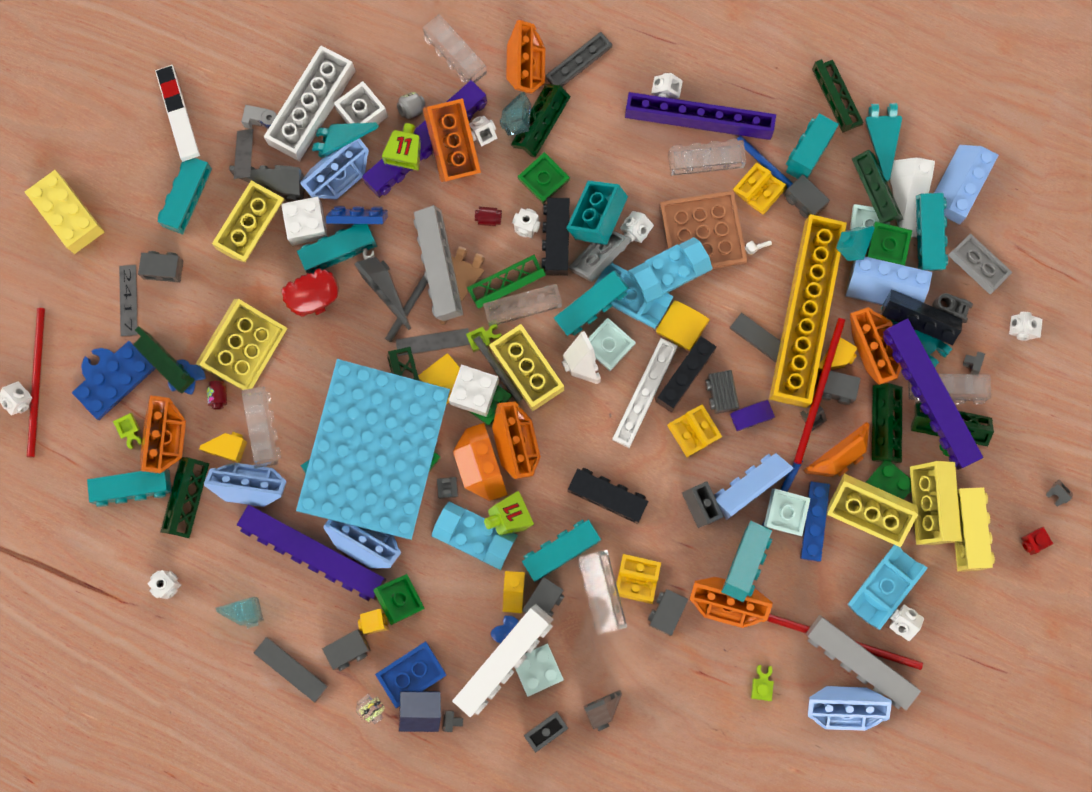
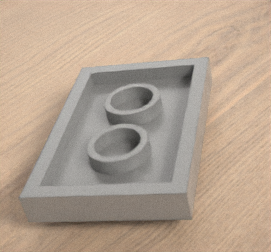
(599, 256)
(980, 264)

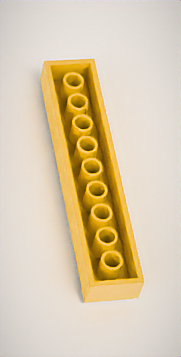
(807, 312)

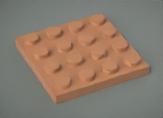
(709, 219)

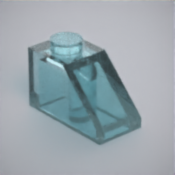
(516, 115)
(243, 612)

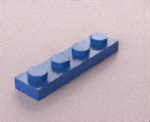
(815, 522)

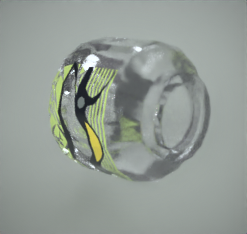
(370, 709)

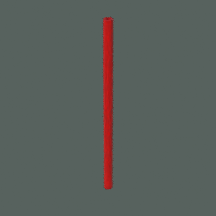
(35, 382)
(819, 391)
(875, 651)

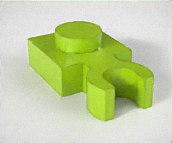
(485, 336)
(127, 428)
(762, 688)

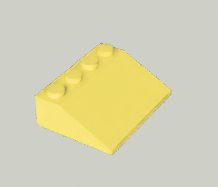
(241, 345)

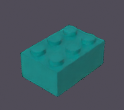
(811, 146)
(597, 212)

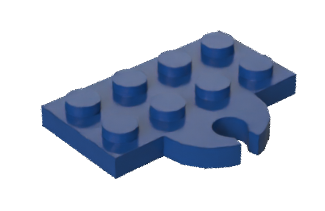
(111, 378)

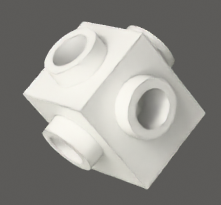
(667, 86)
(482, 130)
(636, 227)
(526, 229)
(1025, 326)
(15, 398)
(170, 584)
(906, 622)

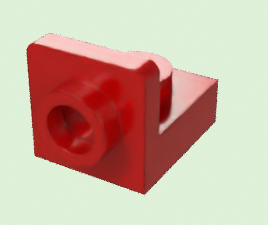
(1036, 541)

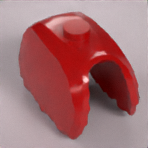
(311, 293)

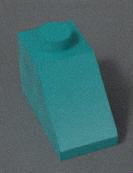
(855, 242)

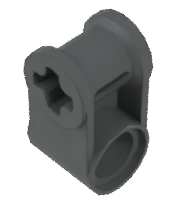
(955, 306)

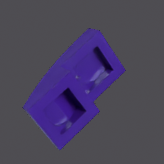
(752, 415)

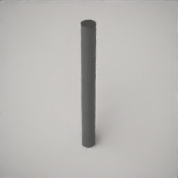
(407, 308)
(498, 369)

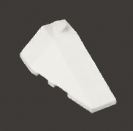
(909, 179)
(580, 360)

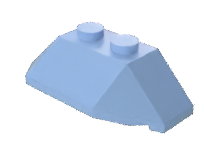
(337, 171)
(245, 484)
(364, 545)
(848, 708)

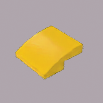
(759, 188)
(682, 325)
(441, 373)
(694, 430)
(638, 578)

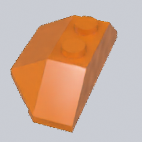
(525, 58)
(875, 354)
(161, 435)
(515, 440)
(841, 455)
(478, 464)
(723, 608)

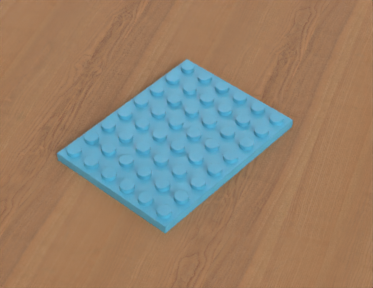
(373, 449)

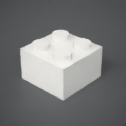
(360, 106)
(304, 221)
(473, 390)

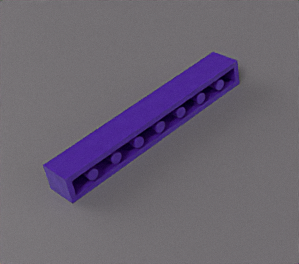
(700, 116)
(384, 176)
(932, 394)
(311, 552)

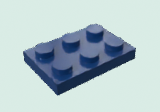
(357, 215)
(411, 672)

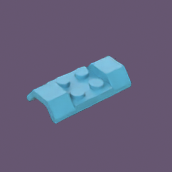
(671, 269)
(634, 303)
(469, 534)
(886, 587)

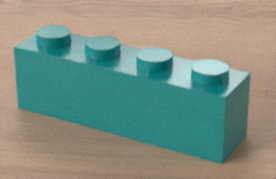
(184, 195)
(931, 231)
(336, 248)
(591, 303)
(128, 486)
(561, 551)
(747, 561)

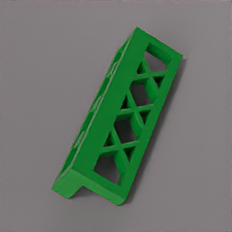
(510, 287)

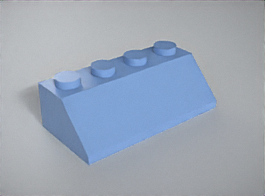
(965, 179)
(873, 280)
(752, 485)

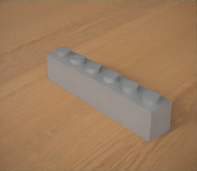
(438, 263)
(865, 664)

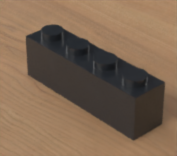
(557, 236)
(922, 317)
(686, 374)
(608, 496)

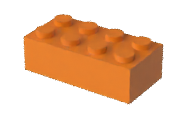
(451, 140)

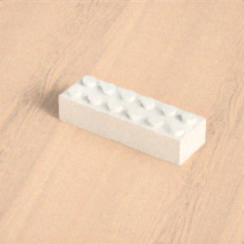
(310, 103)
(506, 656)

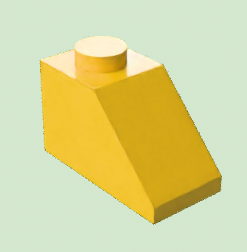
(844, 354)
(226, 446)
(513, 591)
(373, 622)

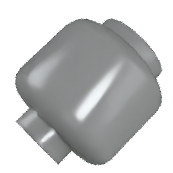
(410, 105)

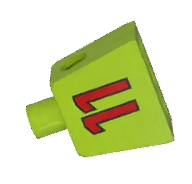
(403, 148)
(509, 515)

